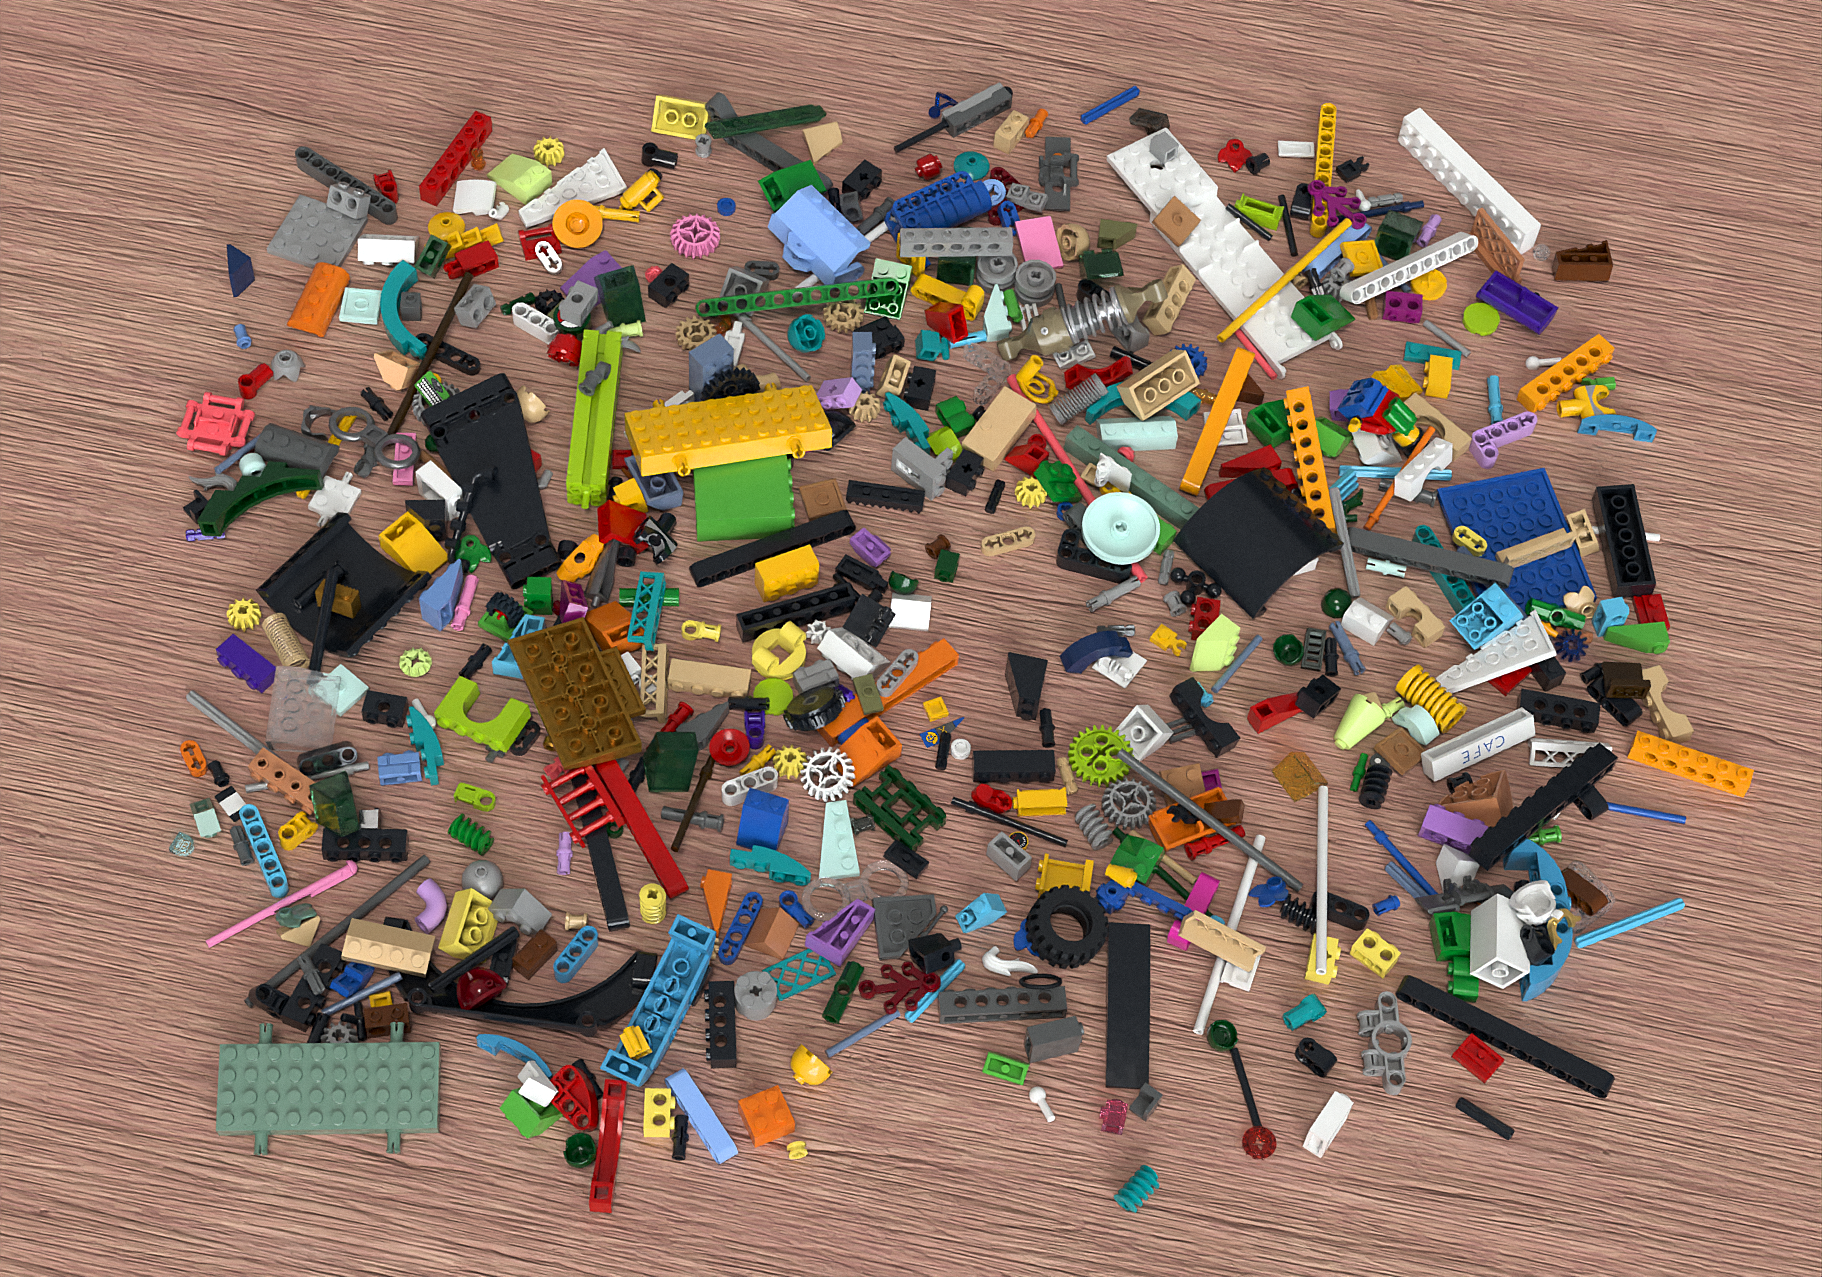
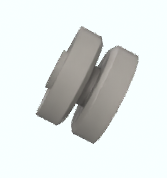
(996, 270)
(1035, 283)

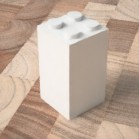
(1495, 943)

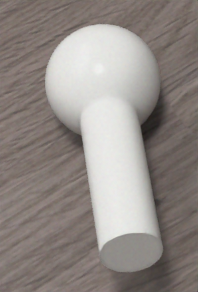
(1534, 363)
(417, 705)
(1038, 1095)

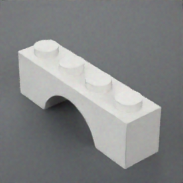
(1411, 478)

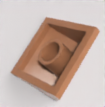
(772, 932)

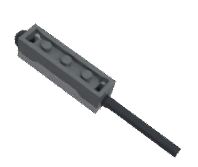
(967, 114)

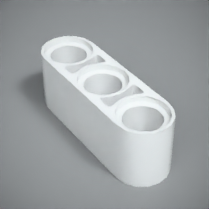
(534, 322)
(754, 778)

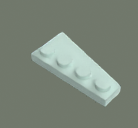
(838, 845)

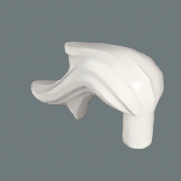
(1004, 967)

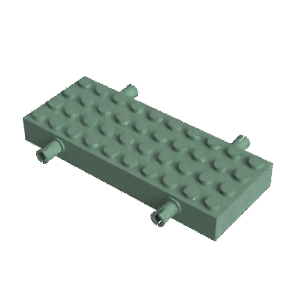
(328, 1088)

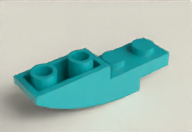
(907, 420)
(426, 742)
(780, 866)

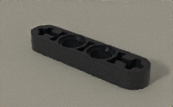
(450, 351)

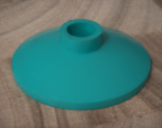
(973, 163)

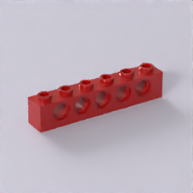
(455, 158)

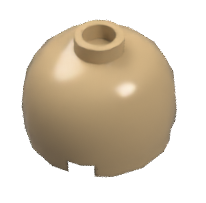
(1072, 241)
(531, 406)

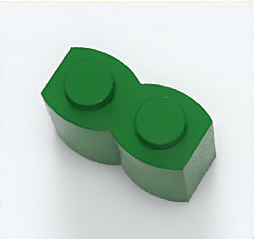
(954, 415)
(1462, 983)

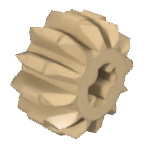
(866, 407)

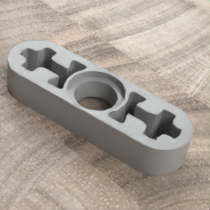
(897, 664)

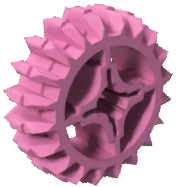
(705, 241)

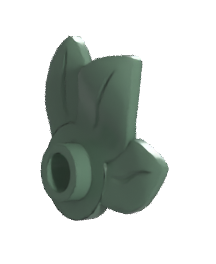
(292, 916)

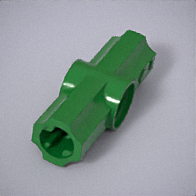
(627, 596)
(1564, 618)

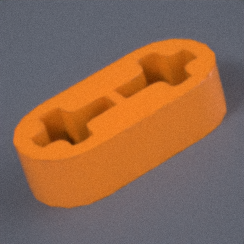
(189, 760)

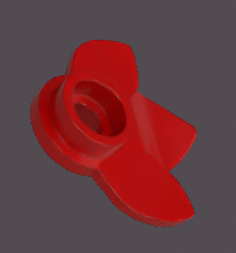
(1234, 157)

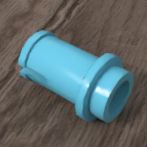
(1206, 699)

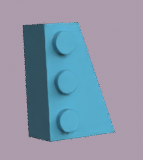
(505, 663)

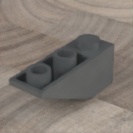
(706, 724)

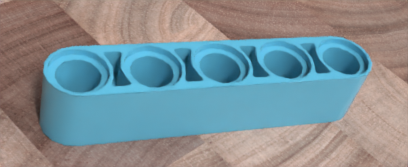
(267, 858)

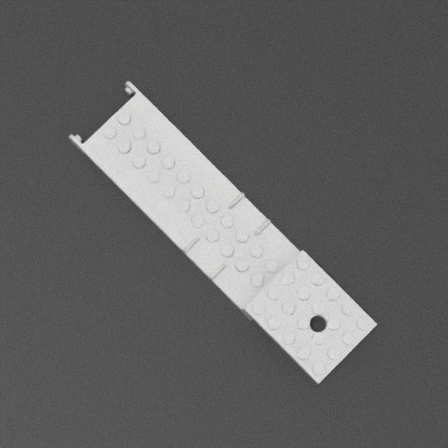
(1219, 250)

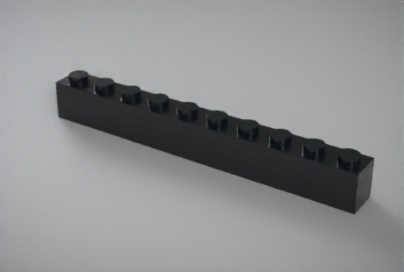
(1542, 806)

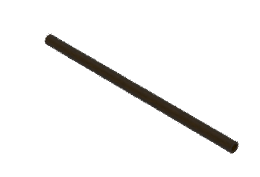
(430, 354)

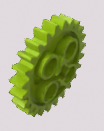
(1088, 744)

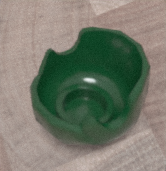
(902, 584)
(1336, 602)
(1288, 649)
(1222, 1035)
(580, 1150)

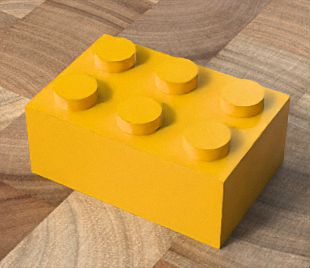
(786, 573)

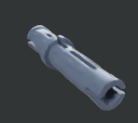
(1350, 654)

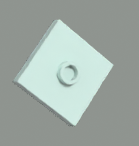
(360, 306)
(350, 690)

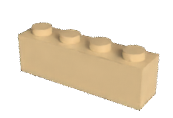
(708, 679)

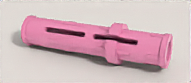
(463, 610)

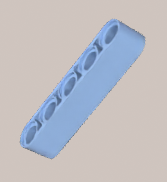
(1332, 254)
(701, 1116)

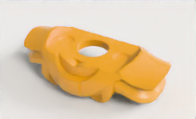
(571, 570)

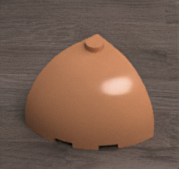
(1483, 799)

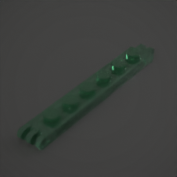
(765, 121)

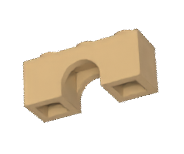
(1406, 604)

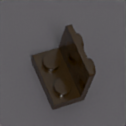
(1624, 680)

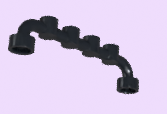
(464, 507)

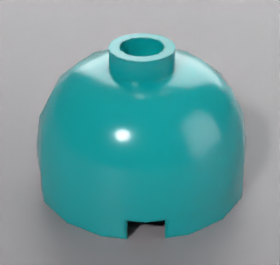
(806, 333)

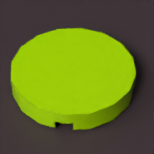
(1481, 319)
(779, 694)

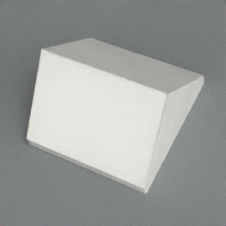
(911, 611)

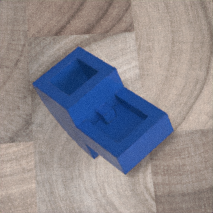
(352, 979)

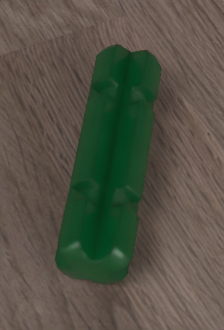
(507, 308)

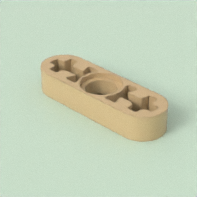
(1012, 534)

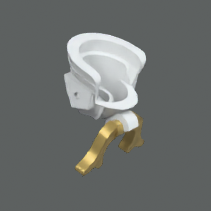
(1538, 906)

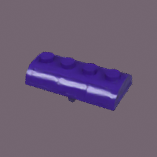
(1517, 302)

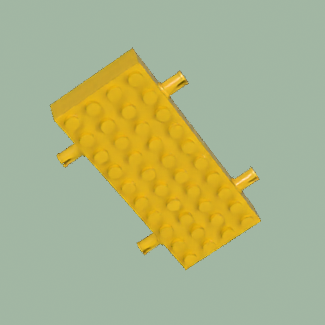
(727, 430)

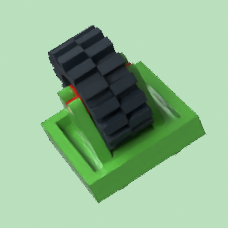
(502, 616)

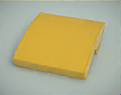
(1398, 381)

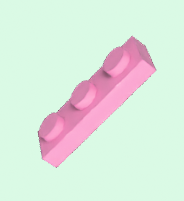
(402, 452)

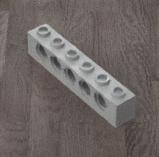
(955, 242)

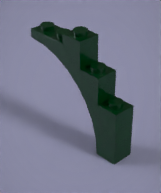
(251, 490)

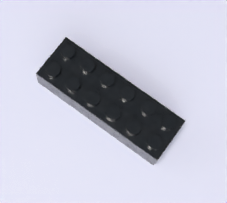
(1623, 540)

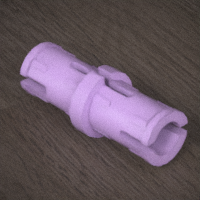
(1429, 230)
(564, 853)

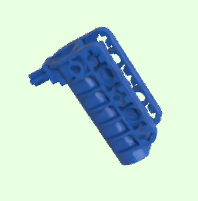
(931, 210)

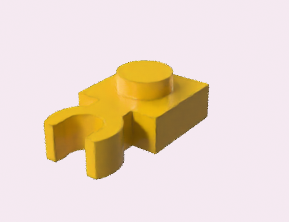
(1166, 638)

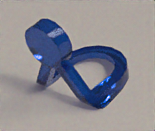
(934, 111)

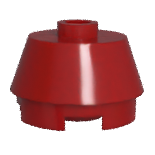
(565, 349)

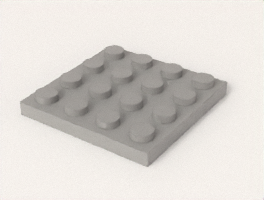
(316, 234)

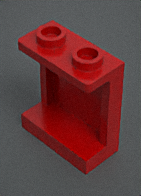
(620, 523)

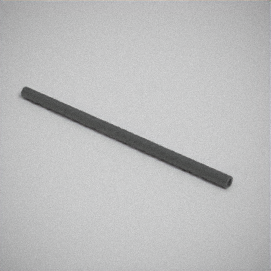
(1209, 819)
(343, 926)

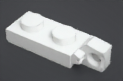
(736, 339)

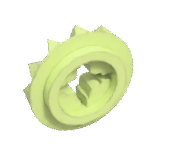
(419, 668)

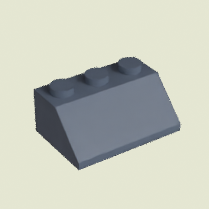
(658, 490)

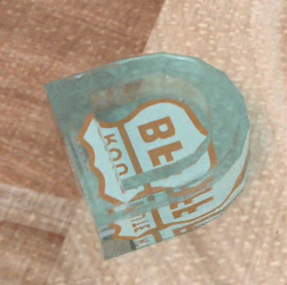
(182, 845)

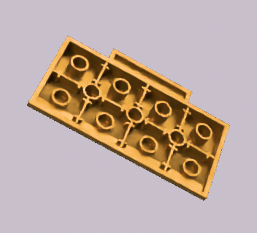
(580, 693)

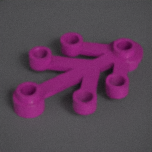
(1320, 191)

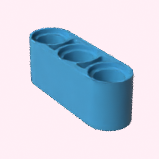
(573, 963)

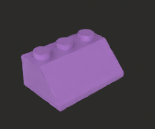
(1450, 828)

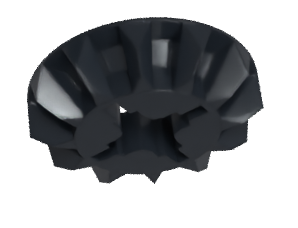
(541, 304)

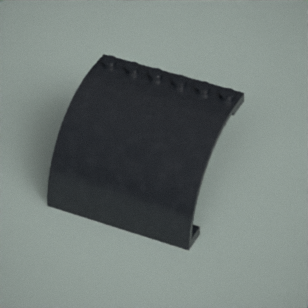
(1254, 538)
(380, 583)

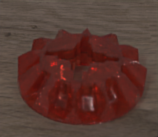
(1264, 1135)

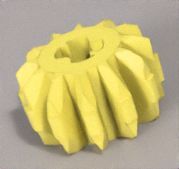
(549, 151)
(1030, 492)
(244, 614)
(788, 768)

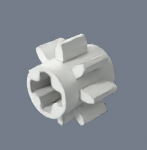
(817, 631)

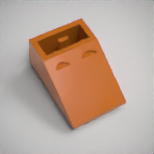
(611, 626)
(870, 750)

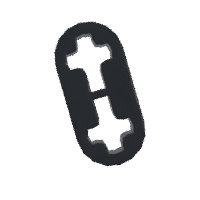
(528, 740)

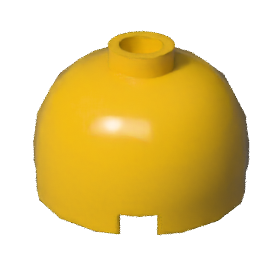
(808, 1067)

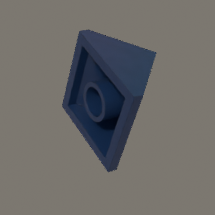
(239, 270)

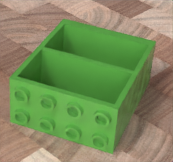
(744, 499)

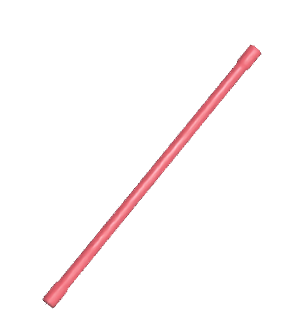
(1063, 457)

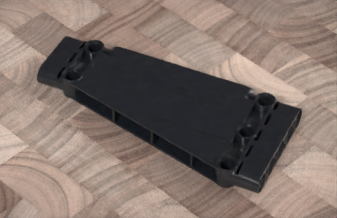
(511, 507)

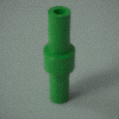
(1359, 772)

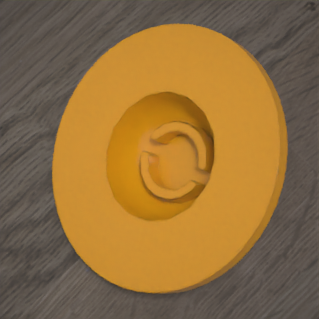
(577, 223)

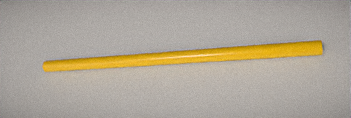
(1284, 280)

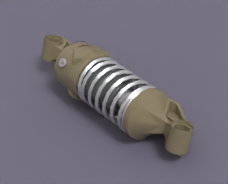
(1061, 328)

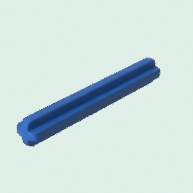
(1109, 105)

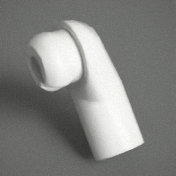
(499, 212)

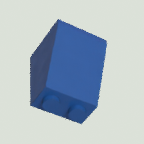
(762, 820)

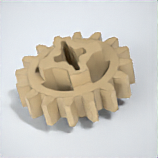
(843, 315)
(695, 332)

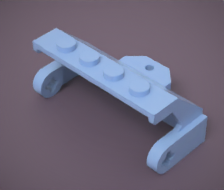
(818, 237)

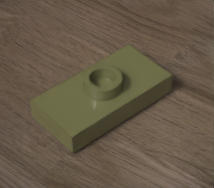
(867, 694)

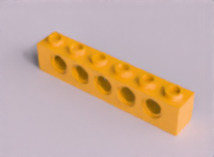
(1565, 374)
(1690, 764)

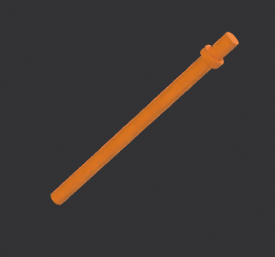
(1374, 517)

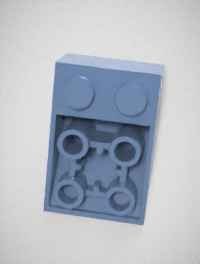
(441, 598)

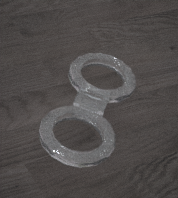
(852, 890)

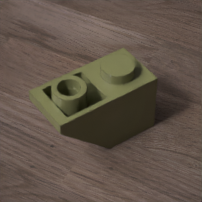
(1115, 233)

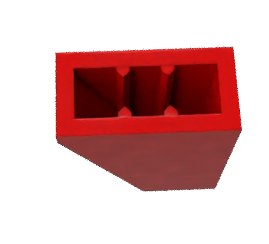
(947, 320)

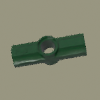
(837, 1003)

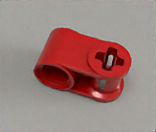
(386, 185)

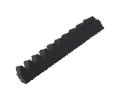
(885, 496)

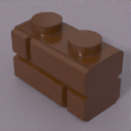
(534, 954)

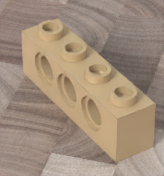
(1162, 315)

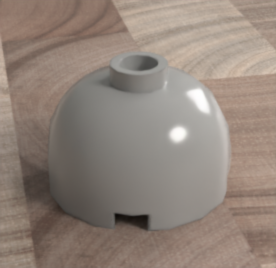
(483, 877)

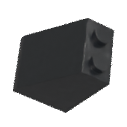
(1025, 683)

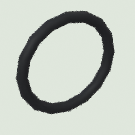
(1048, 986)

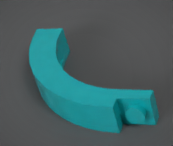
(399, 281)
(1184, 406)

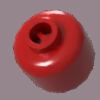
(928, 167)

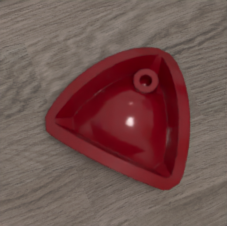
(478, 987)

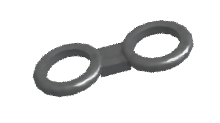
(374, 437)

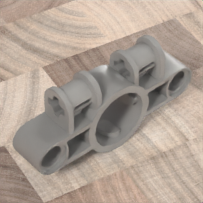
(1377, 1061)

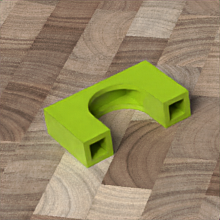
(497, 733)

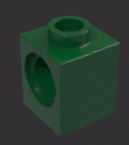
(947, 566)

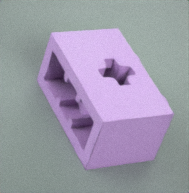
(838, 393)

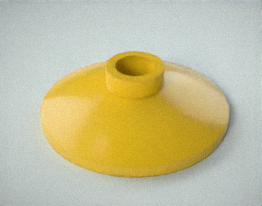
(445, 223)

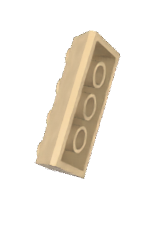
(1159, 384)
(388, 947)

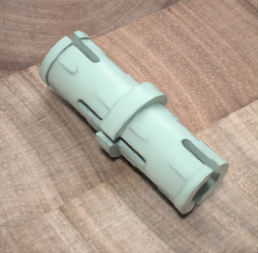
(1386, 567)

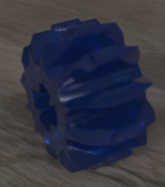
(1564, 646)

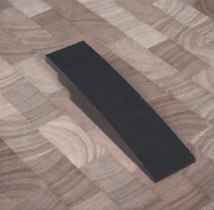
(1127, 1005)

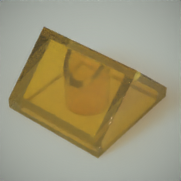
(1298, 775)

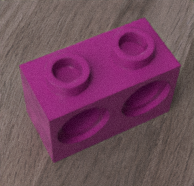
(1402, 307)

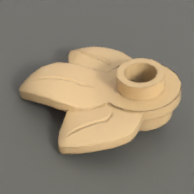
(1579, 601)

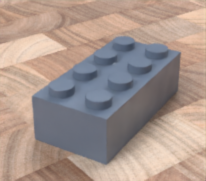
(707, 361)

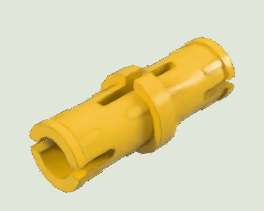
(758, 761)

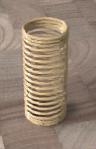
(274, 630)

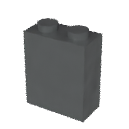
(1053, 1039)

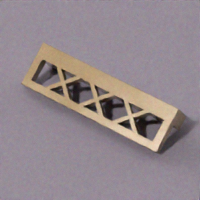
(1536, 548)
(661, 692)
(1220, 941)

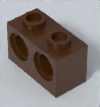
(379, 1019)

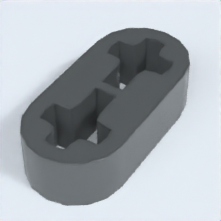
(762, 268)

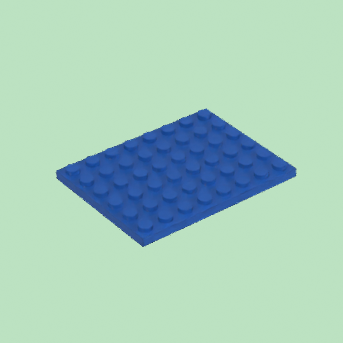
(1511, 512)

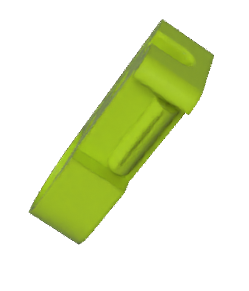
(473, 795)

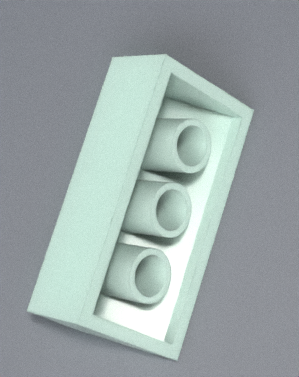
(1145, 435)

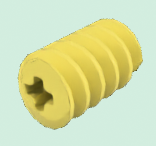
(652, 903)

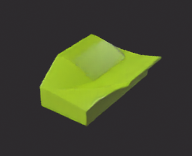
(944, 438)

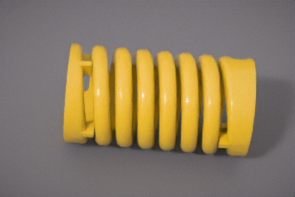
(1431, 697)

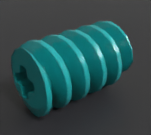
(1136, 1189)

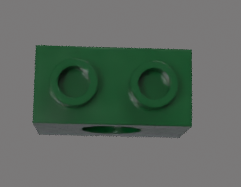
(432, 256)

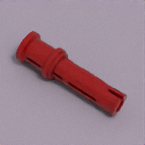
(677, 718)
(1206, 844)

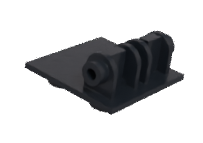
(869, 620)

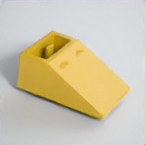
(412, 545)

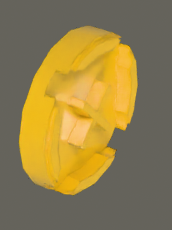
(1430, 285)

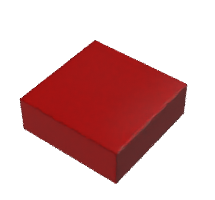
(618, 458)

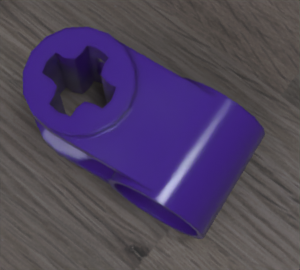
(754, 724)

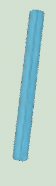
(1391, 472)
(1629, 922)

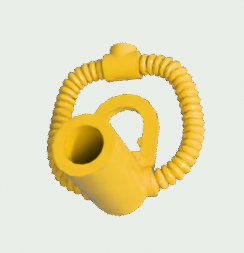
(1025, 377)

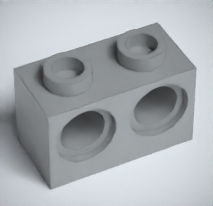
(348, 200)
(475, 306)

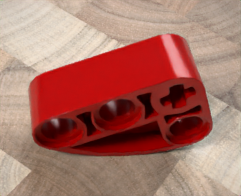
(581, 1093)

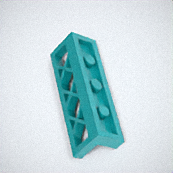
(654, 611)

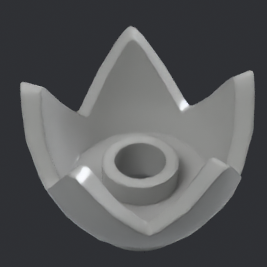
(288, 368)

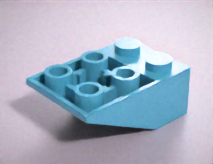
(1486, 617)

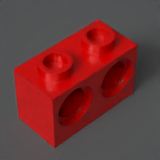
(1201, 618)

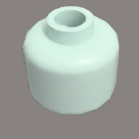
(252, 464)

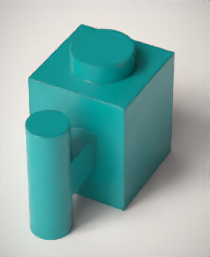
(929, 346)

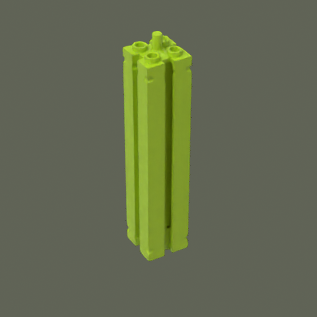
(594, 422)

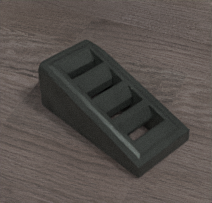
(1313, 637)

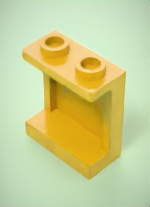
(1063, 873)

